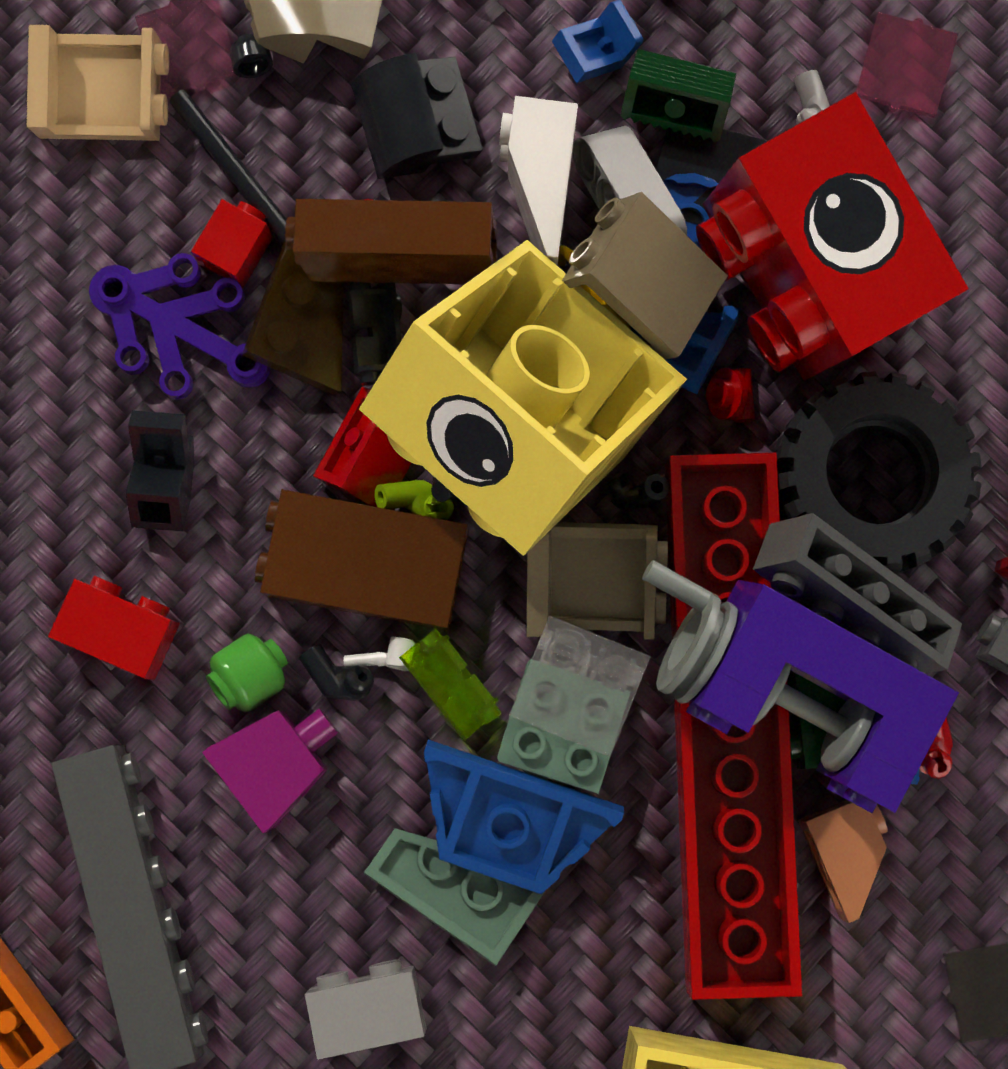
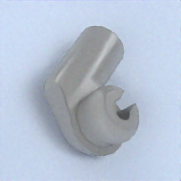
(811, 94)

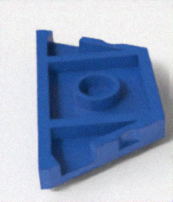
(509, 819)

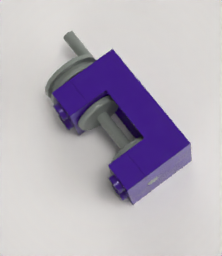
(736, 665)

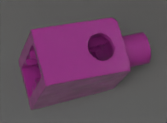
(272, 763)

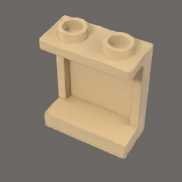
(96, 85)

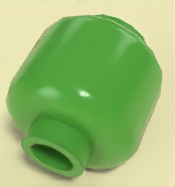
(247, 672)

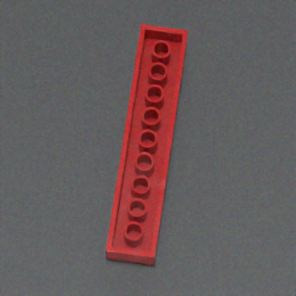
(739, 783)

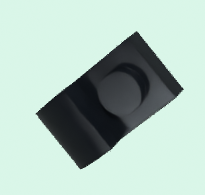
(161, 470)

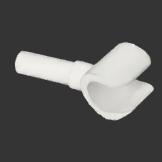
(390, 659)

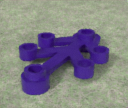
(170, 321)

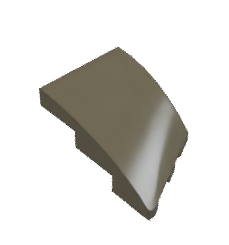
(296, 25)

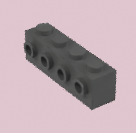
(855, 591)

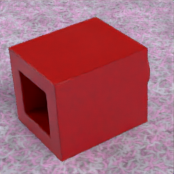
(233, 241)

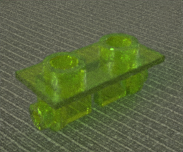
(450, 684)

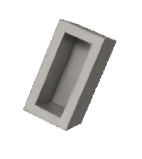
(365, 1010)

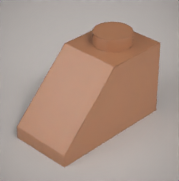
(847, 853)

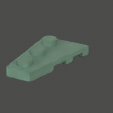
(463, 903)

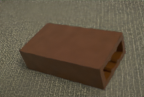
(392, 240)
(362, 559)

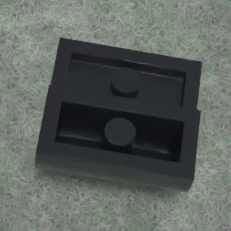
(415, 114)

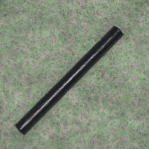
(229, 162)

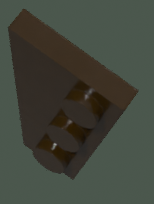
(299, 326)

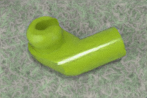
(414, 497)

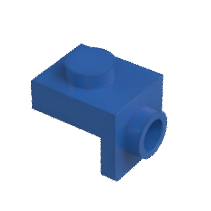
(599, 44)

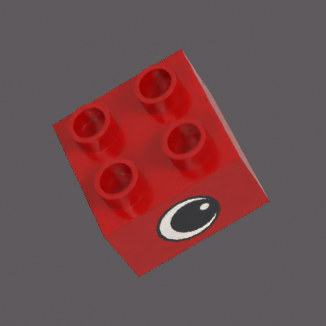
(826, 241)

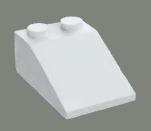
(539, 157)

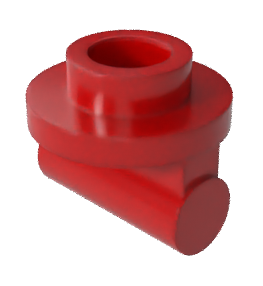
(731, 395)

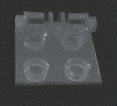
(579, 685)

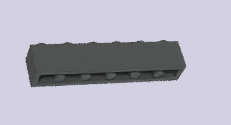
(129, 909)

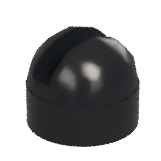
(249, 57)

